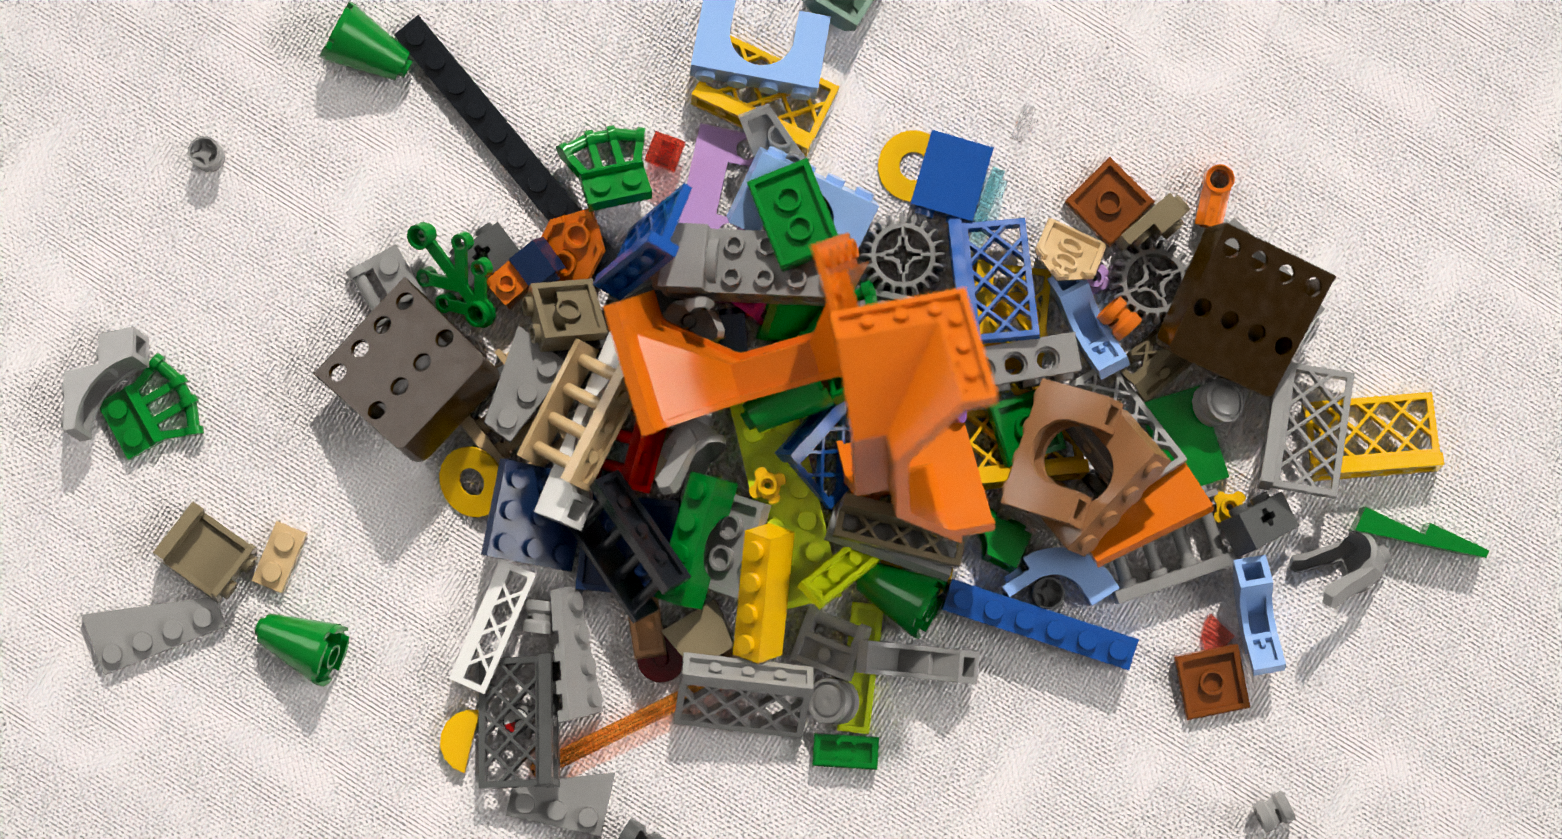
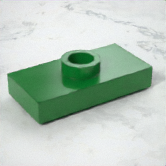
(845, 751)

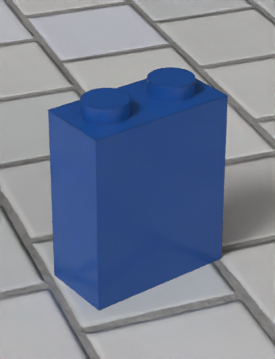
(950, 178)

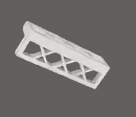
(482, 621)

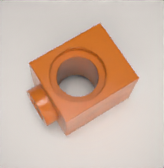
(508, 285)

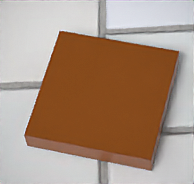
(1109, 202)
(1211, 681)

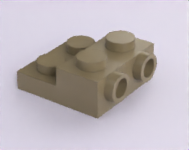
(1159, 221)
(563, 313)

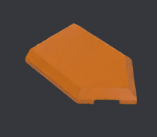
(576, 243)

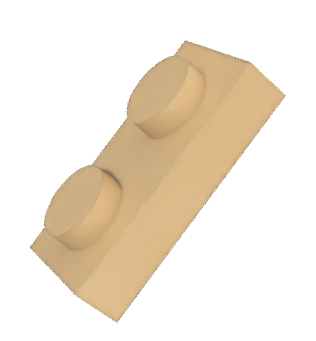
(279, 557)

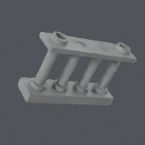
(1189, 565)

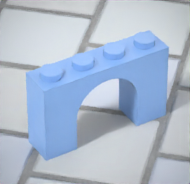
(794, 74)
(849, 209)

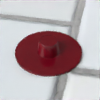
(662, 668)

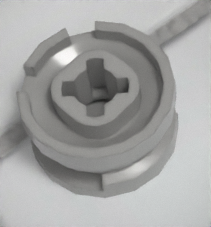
(1218, 402)
(833, 701)

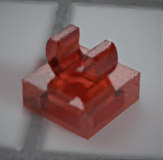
(665, 151)

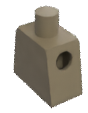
(702, 632)

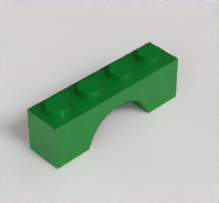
(703, 506)
(1004, 544)

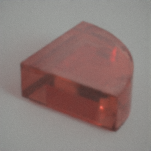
(1214, 633)

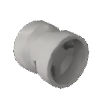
(201, 151)
(539, 617)
(1266, 812)

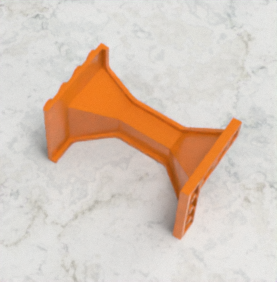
(685, 376)
(905, 380)

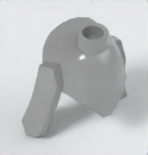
(696, 315)
(692, 445)
(1361, 559)

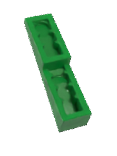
(1430, 535)

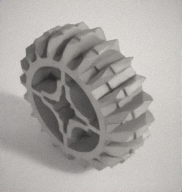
(917, 255)
(1146, 269)

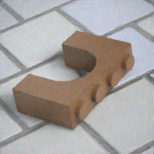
(1054, 410)
(1135, 466)

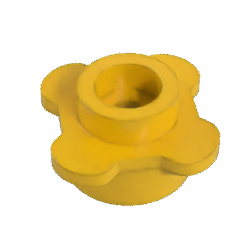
(759, 490)
(1223, 500)

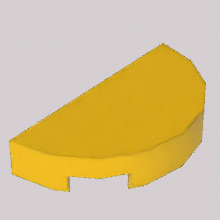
(458, 738)

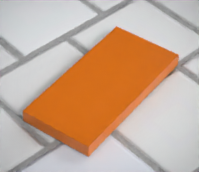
(1161, 509)

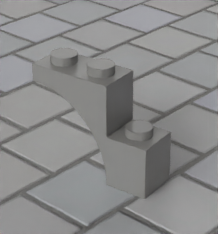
(85, 388)
(917, 661)

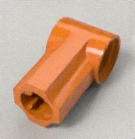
(1213, 200)

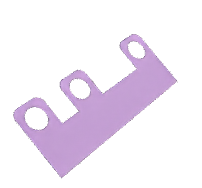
(711, 154)

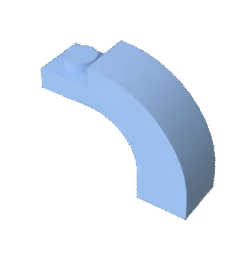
(1092, 337)
(1091, 581)
(1255, 614)

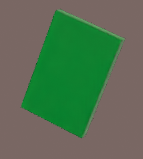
(792, 212)
(1190, 435)

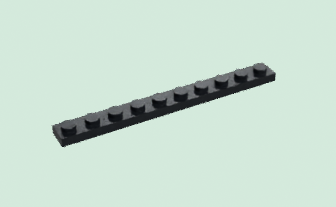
(490, 125)

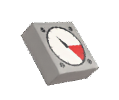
(512, 721)

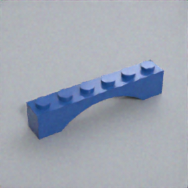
(1039, 624)

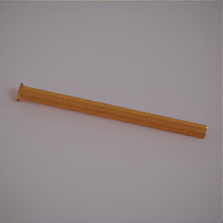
(619, 729)

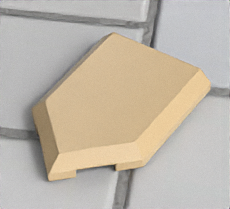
(1069, 252)

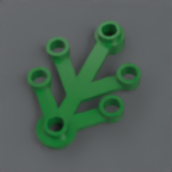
(476, 307)

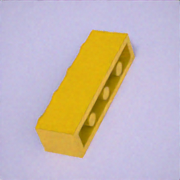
(763, 593)

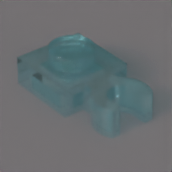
(994, 188)

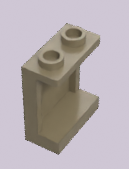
(206, 553)

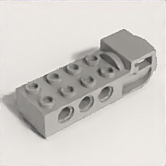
(734, 268)

